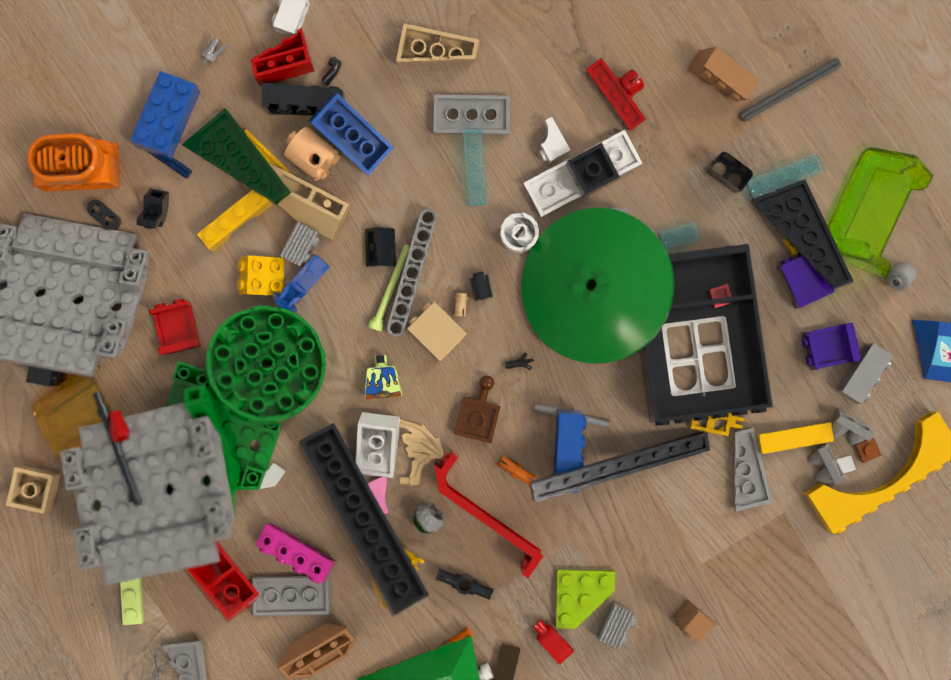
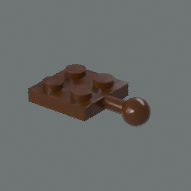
(476, 417)

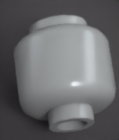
(901, 276)

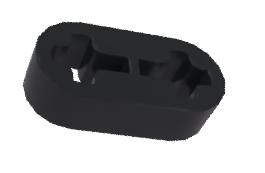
(101, 217)

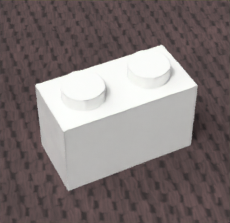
(290, 16)

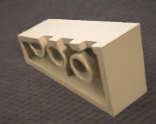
(431, 46)

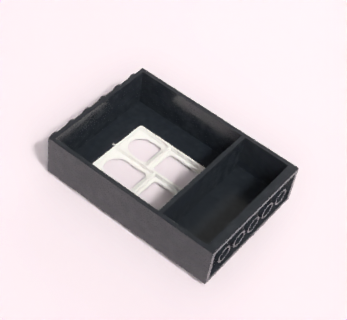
(742, 340)

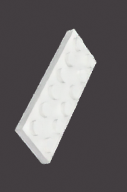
(556, 186)

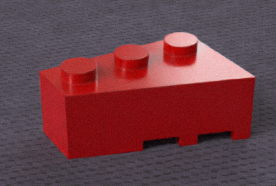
(284, 60)

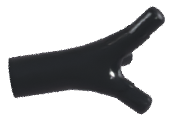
(521, 362)

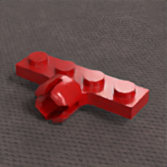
(619, 91)

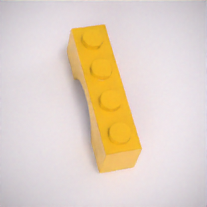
(223, 227)

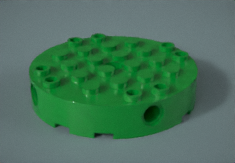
(264, 393)

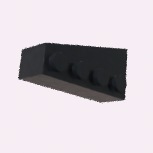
(295, 99)

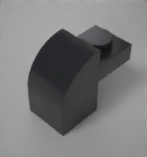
(154, 209)

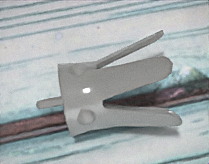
(208, 52)

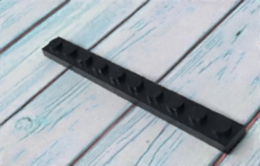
(619, 466)

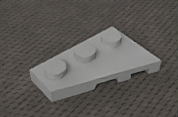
(187, 659)

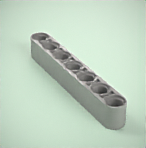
(416, 264)

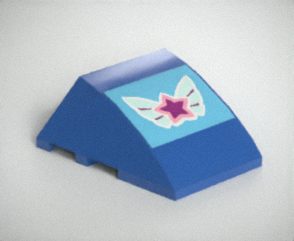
(934, 349)

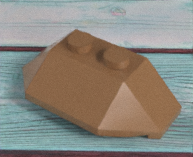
(316, 651)

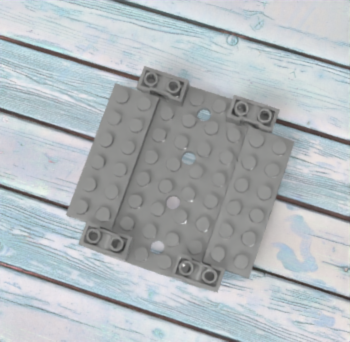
(68, 264)
(166, 529)

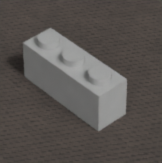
(865, 374)

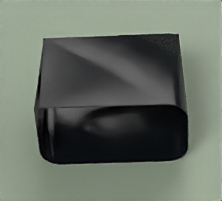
(738, 168)

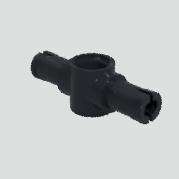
(454, 580)

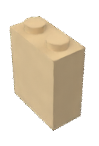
(436, 330)

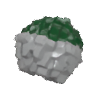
(427, 519)

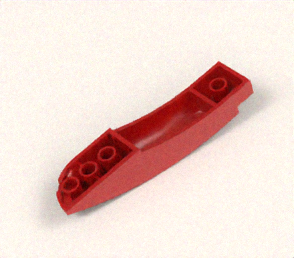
(222, 583)

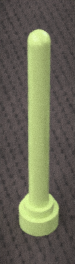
(377, 322)

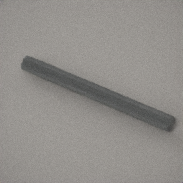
(790, 89)

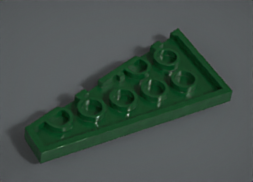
(232, 151)

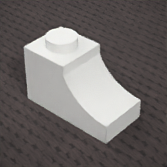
(555, 144)

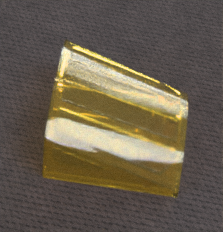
(67, 410)

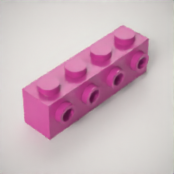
(296, 553)

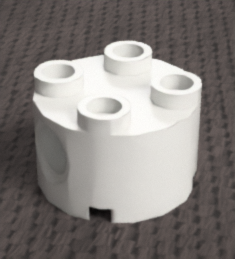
(519, 232)

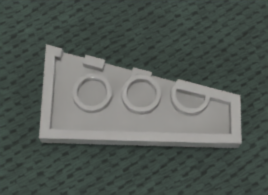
(750, 479)

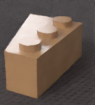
(723, 73)
(694, 622)

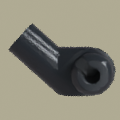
(333, 71)

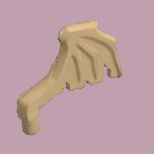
(422, 447)

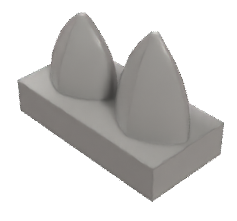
(845, 422)
(832, 471)

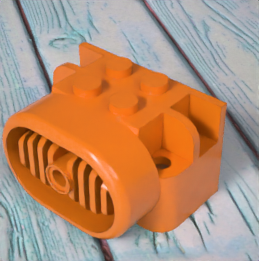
(73, 163)

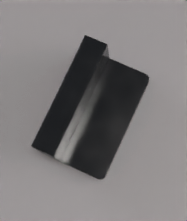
(380, 247)

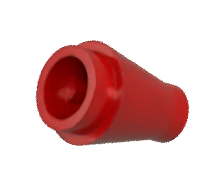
(118, 428)

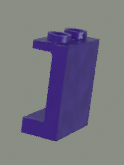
(803, 281)
(831, 346)

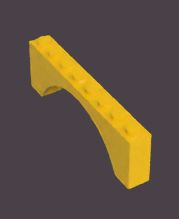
(928, 454)

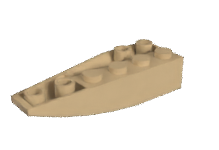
(312, 205)

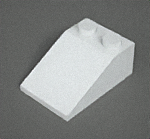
(377, 444)

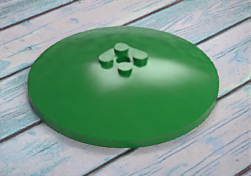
(630, 291)

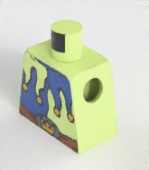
(382, 380)

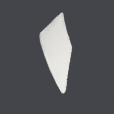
(846, 464)
(272, 476)

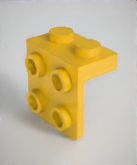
(260, 275)

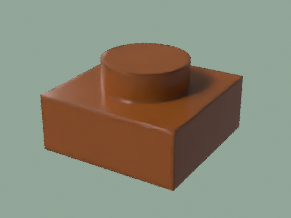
(867, 450)

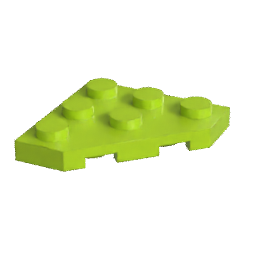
(580, 594)

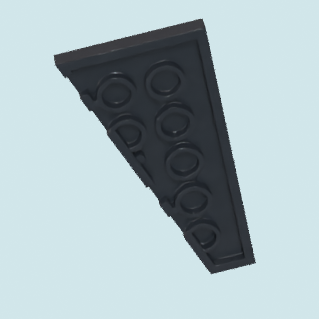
(801, 223)

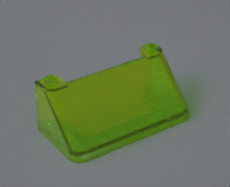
(874, 204)

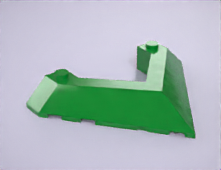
(448, 662)

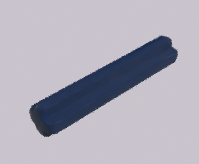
(174, 165)

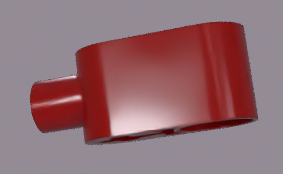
(553, 641)

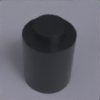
(481, 286)

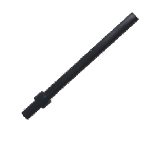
(103, 412)

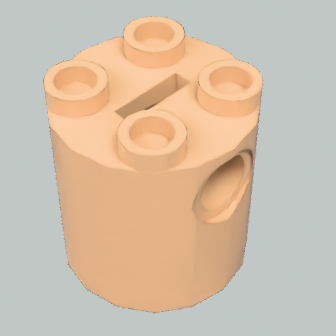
(305, 149)

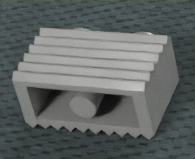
(300, 244)
(615, 626)

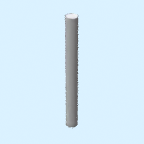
(589, 419)

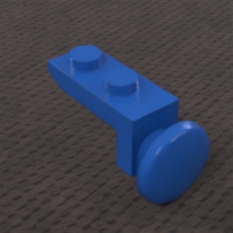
(301, 284)

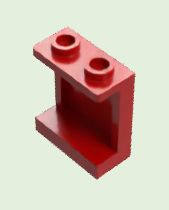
(175, 327)

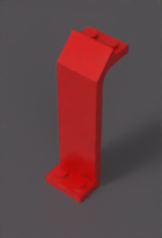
(527, 563)

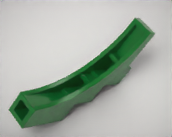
(202, 404)

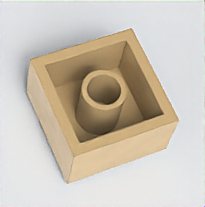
(33, 489)

